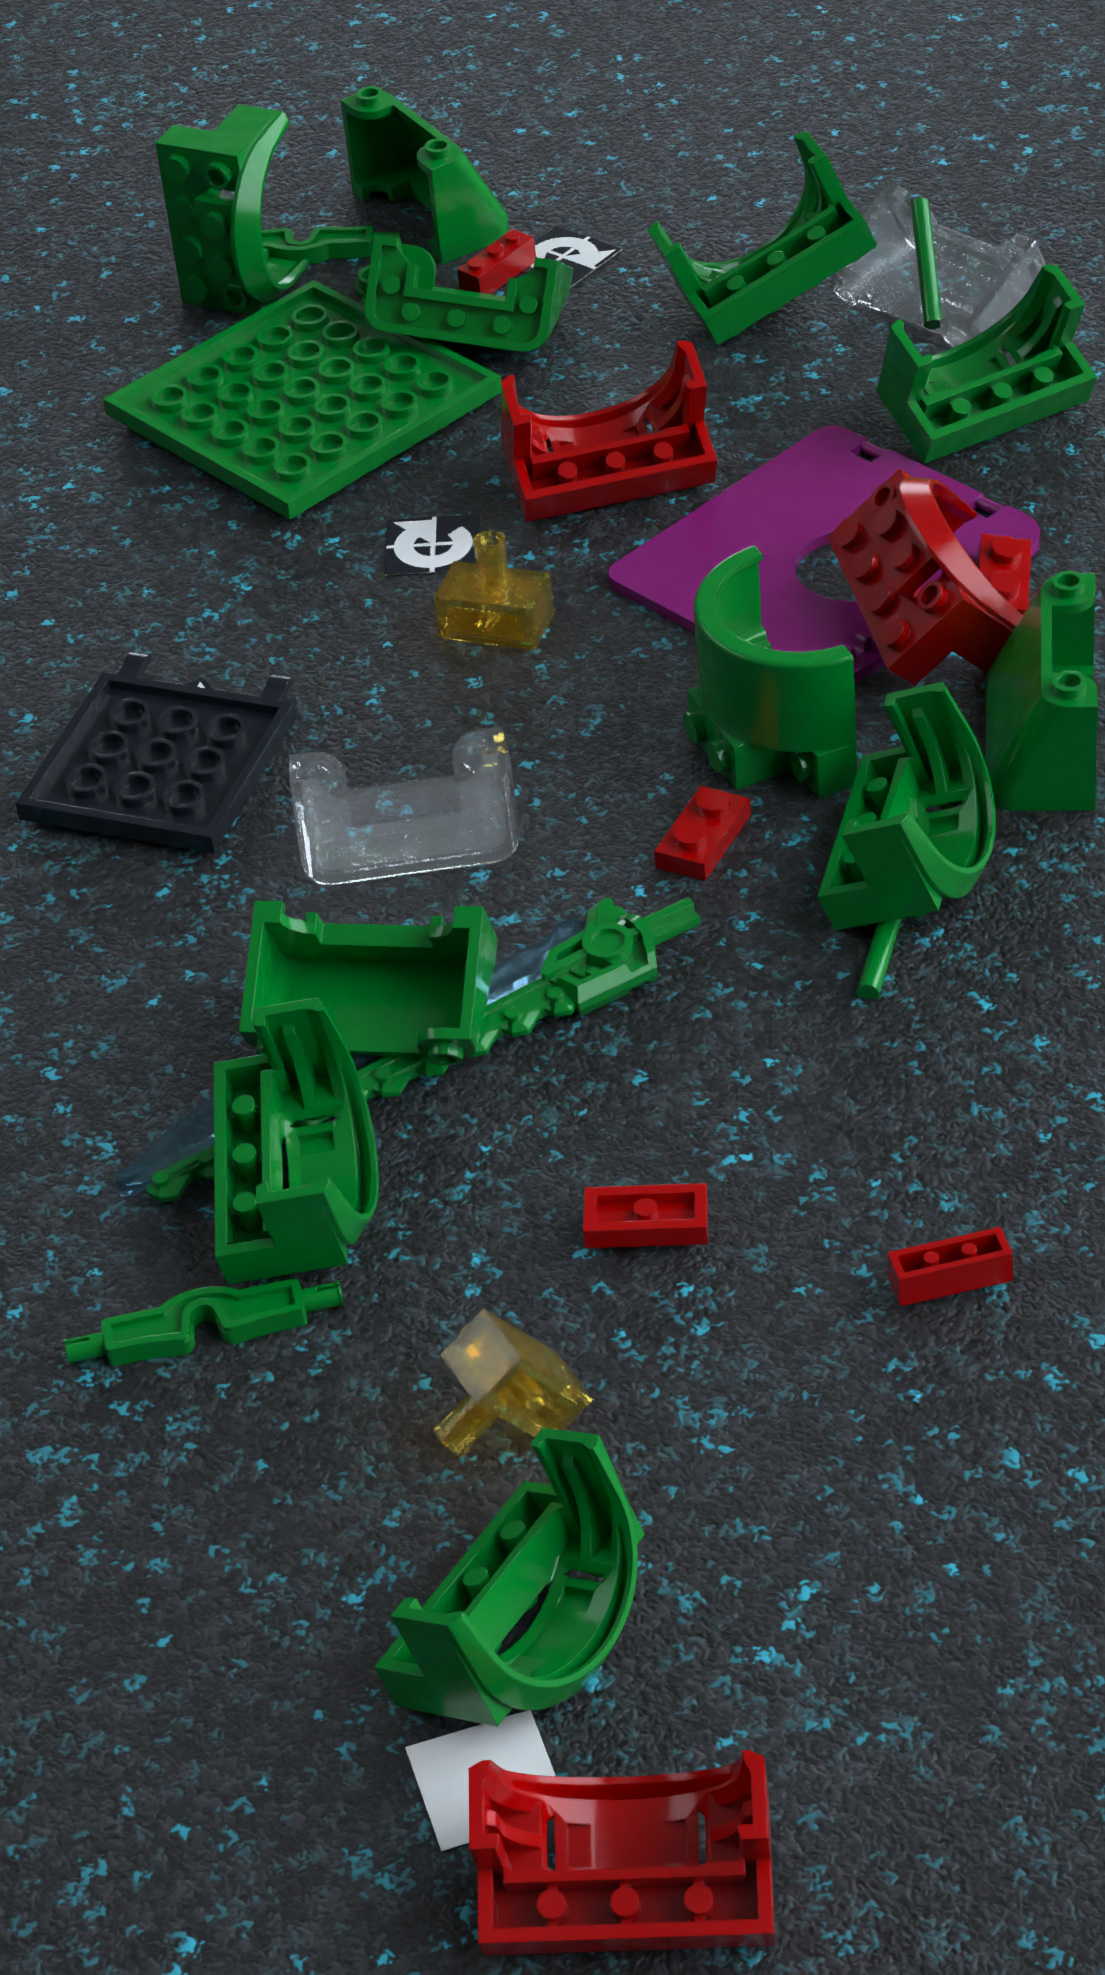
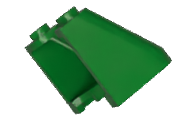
(407, 157)
(407, 303)
(1046, 703)
(381, 984)

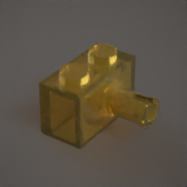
(492, 601)
(507, 1379)

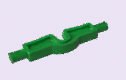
(323, 243)
(170, 1328)

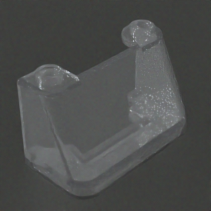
(974, 278)
(406, 824)

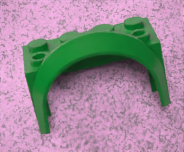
(219, 235)
(810, 247)
(973, 389)
(883, 858)
(330, 1164)
(450, 1645)

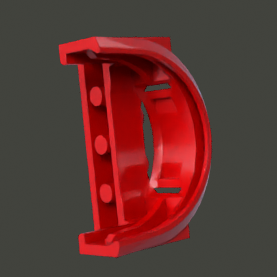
(608, 452)
(897, 546)
(622, 1860)

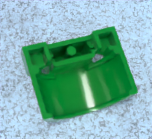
(763, 706)

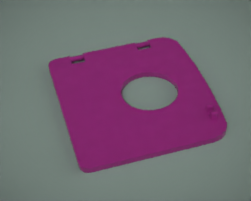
(788, 513)

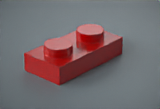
(1007, 566)
(702, 833)
(645, 1215)

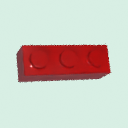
(497, 263)
(950, 1266)

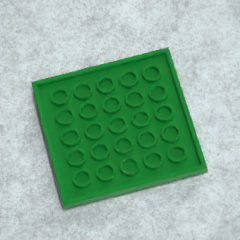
(301, 399)

